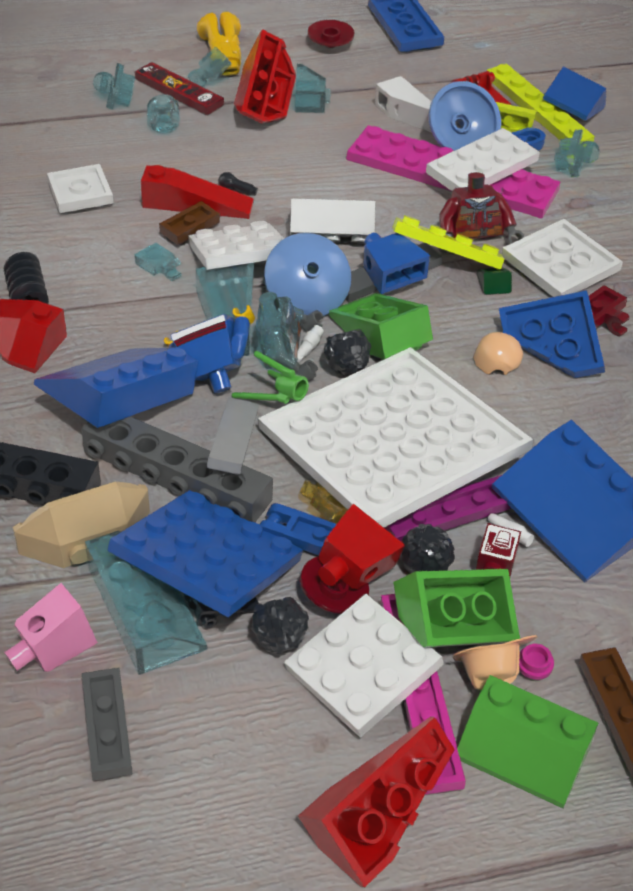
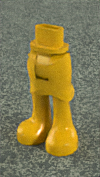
(229, 43)

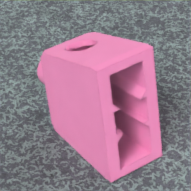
(51, 632)

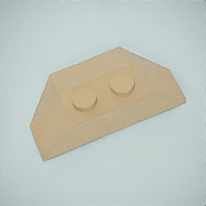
(61, 527)

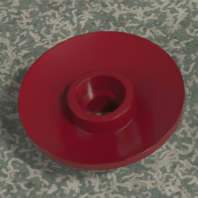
(331, 33)
(330, 598)

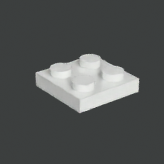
(80, 188)

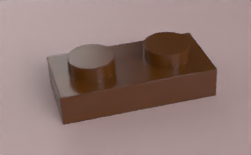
(188, 222)

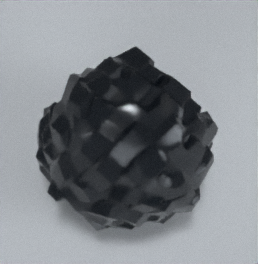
(347, 352)
(427, 549)
(279, 624)

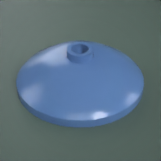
(468, 106)
(288, 273)

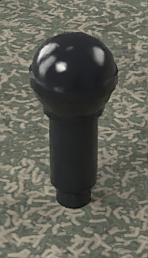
(231, 182)

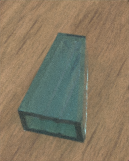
(226, 289)

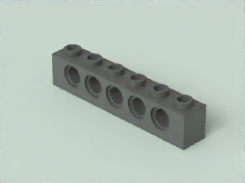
(177, 465)

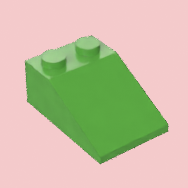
(386, 322)

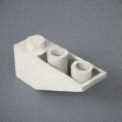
(403, 102)

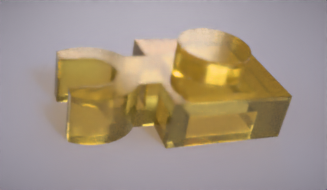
(323, 501)

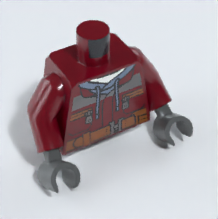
(478, 212)

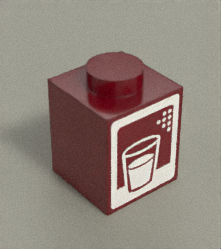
(498, 548)

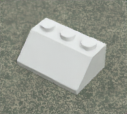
(333, 218)

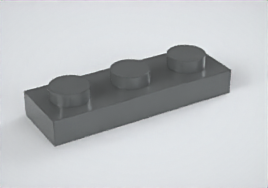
(106, 724)

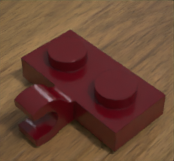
(607, 308)

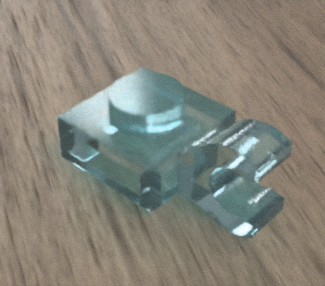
(158, 259)

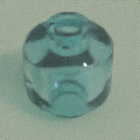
(163, 111)

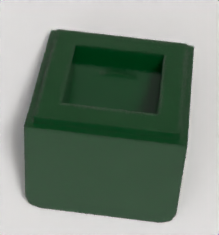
(495, 280)

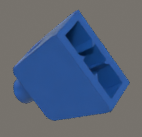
(394, 261)

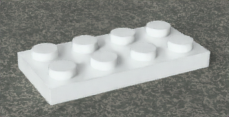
(492, 155)

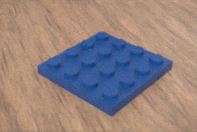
(206, 552)

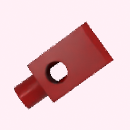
(357, 550)

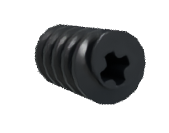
(25, 277)

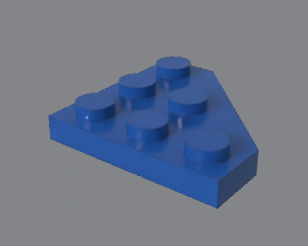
(557, 332)

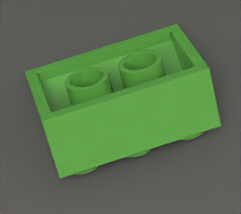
(457, 607)
(526, 741)

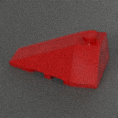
(175, 191)
(30, 332)
(371, 807)

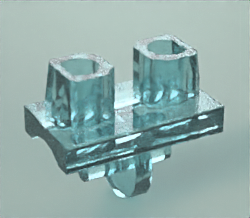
(118, 87)
(575, 152)

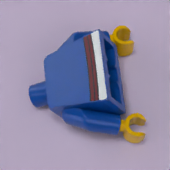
(216, 345)

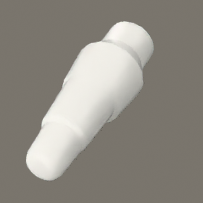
(309, 341)
(526, 537)

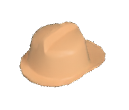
(492, 660)

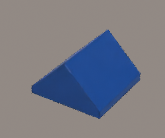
(576, 94)

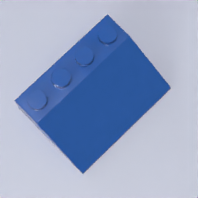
(122, 383)
(573, 499)

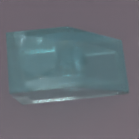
(310, 91)

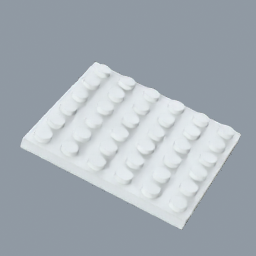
(394, 436)

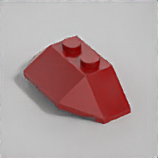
(266, 80)

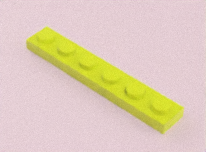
(529, 97)

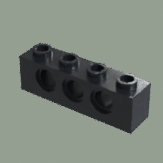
(44, 475)

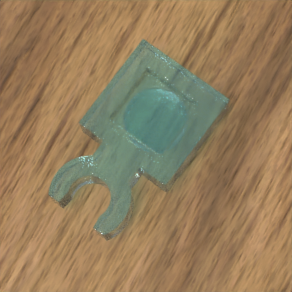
(210, 66)

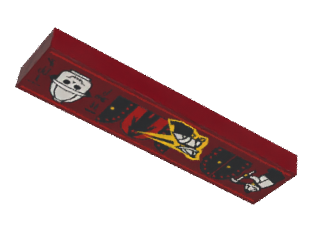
(179, 88)

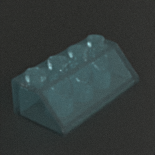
(144, 610)

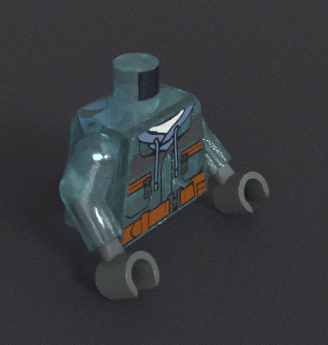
(280, 332)

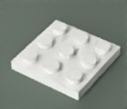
(234, 244)
(561, 259)
(363, 664)

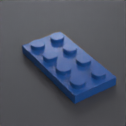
(407, 24)

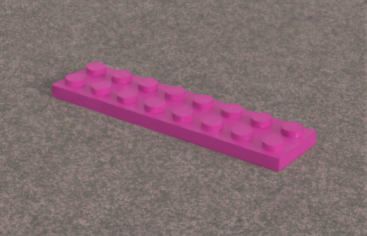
(409, 159)

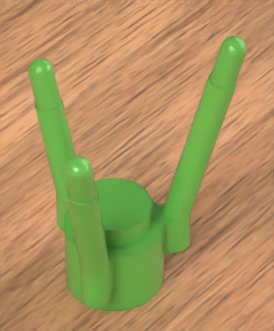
(287, 384)

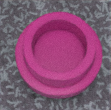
(536, 661)

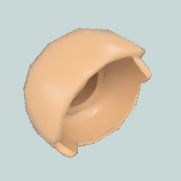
(498, 352)

